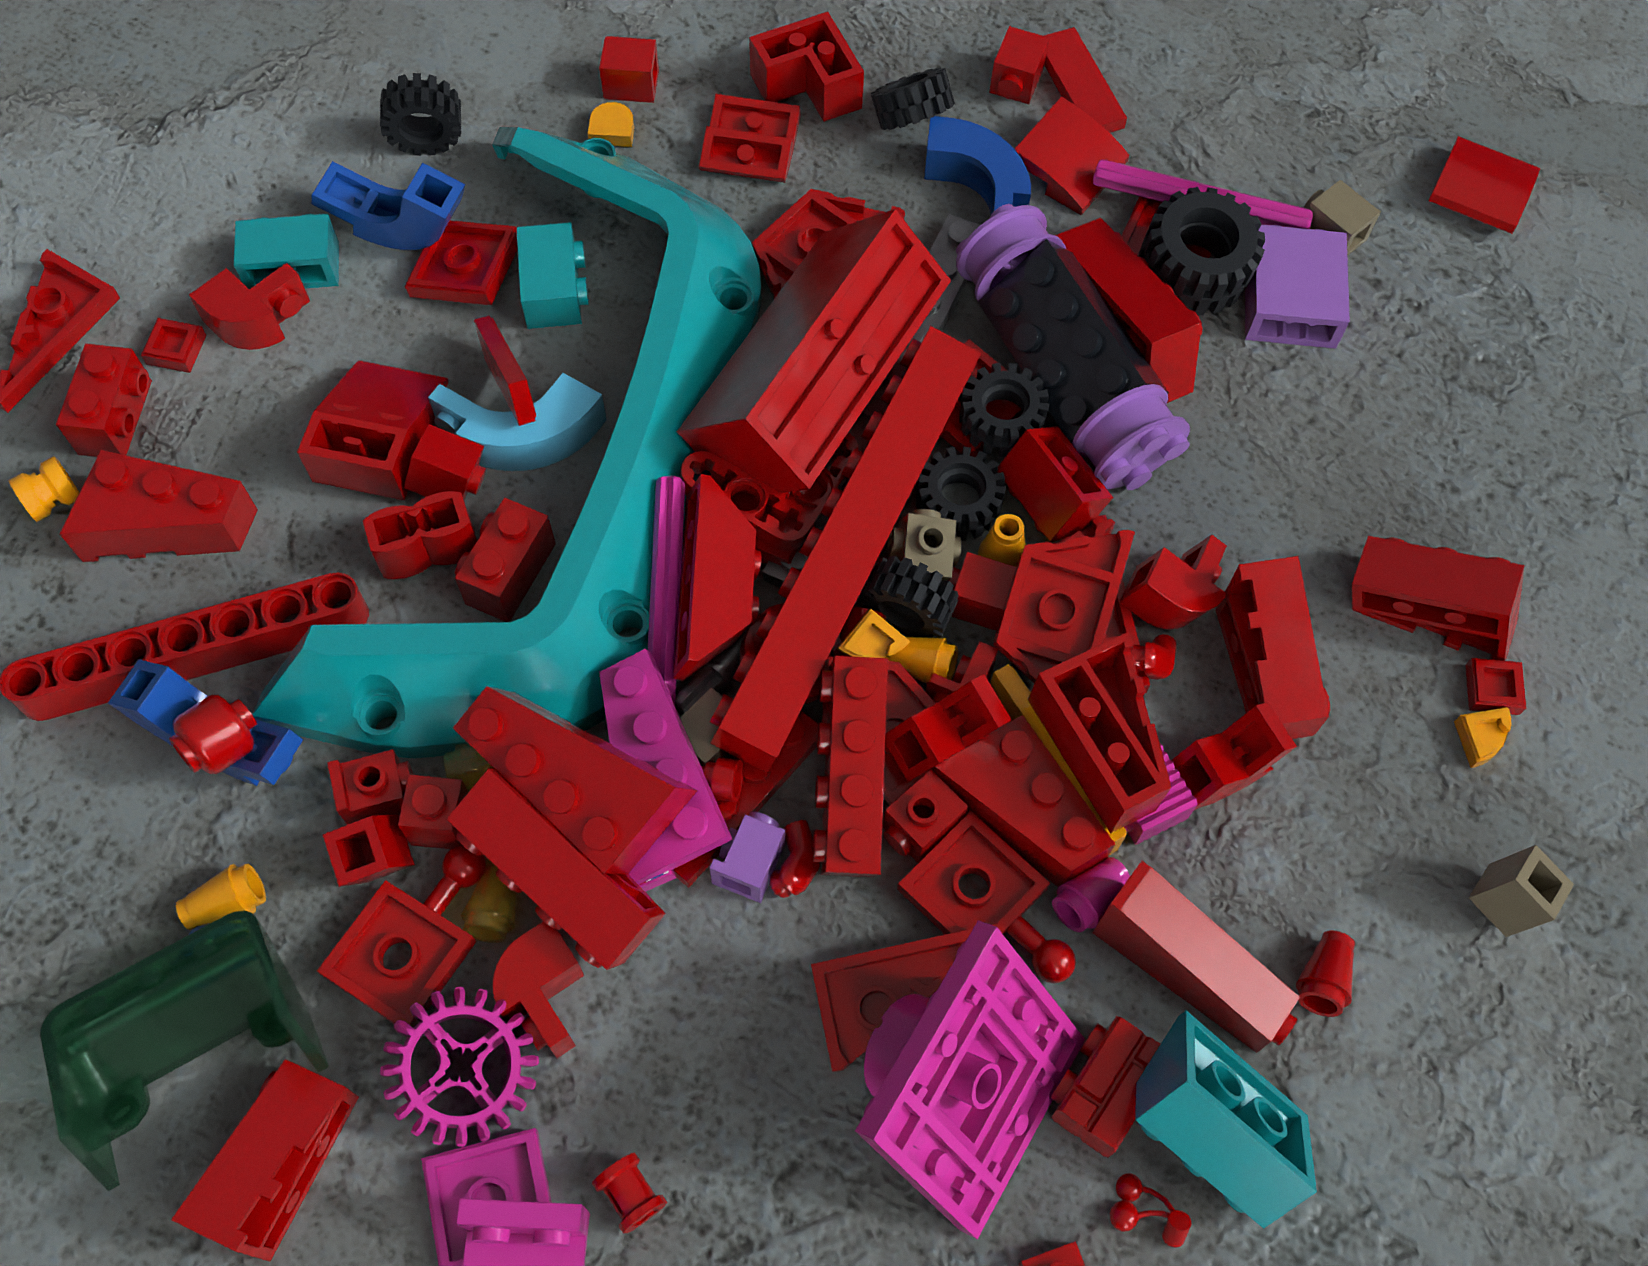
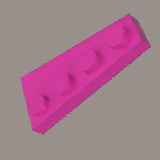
(648, 727)

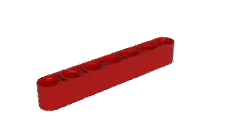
(163, 641)

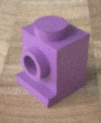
(749, 856)

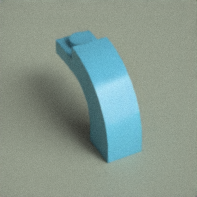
(564, 424)

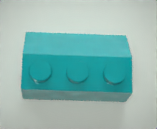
(1226, 1122)

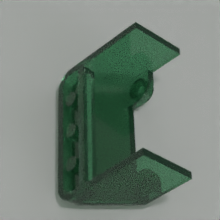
(158, 1017)

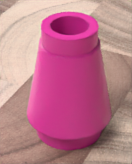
(1087, 896)

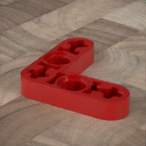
(784, 505)

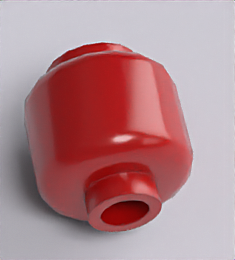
(213, 734)

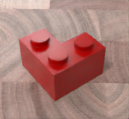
(808, 59)

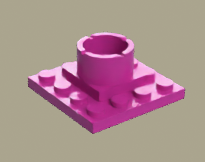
(966, 1078)

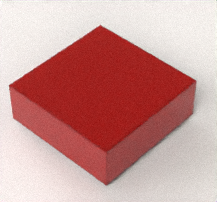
(173, 345)
(1495, 685)

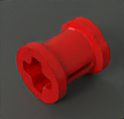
(629, 1192)

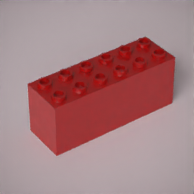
(818, 353)

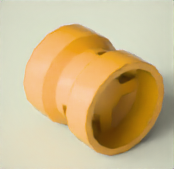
(41, 491)

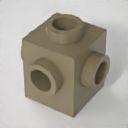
(926, 540)

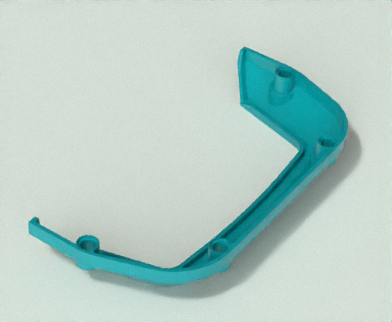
(430, 673)

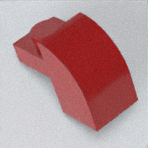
(253, 315)
(1176, 590)
(946, 727)
(1235, 757)
(528, 976)

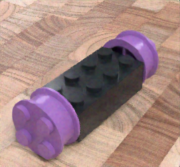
(1072, 341)

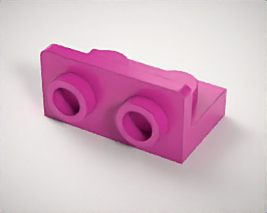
(523, 1233)

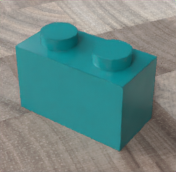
(301, 241)
(549, 275)

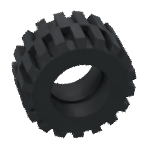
(1213, 224)

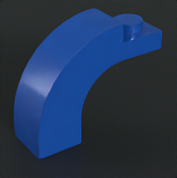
(978, 159)
(388, 215)
(157, 695)

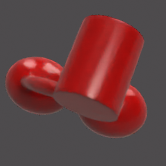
(1125, 1215)

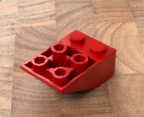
(369, 429)

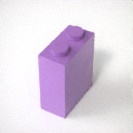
(1299, 288)

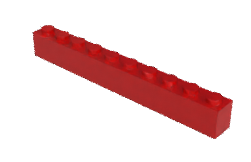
(843, 552)

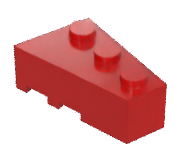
(156, 507)
(1442, 591)
(1274, 643)
(1104, 731)
(1028, 801)
(268, 1162)

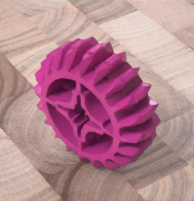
(429, 1026)

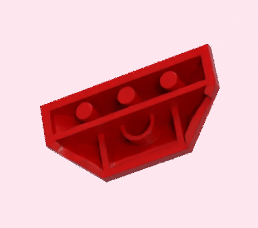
(715, 577)

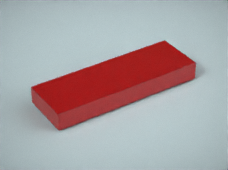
(1081, 80)
(505, 370)

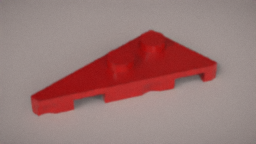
(55, 319)
(862, 986)

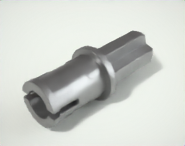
(714, 674)

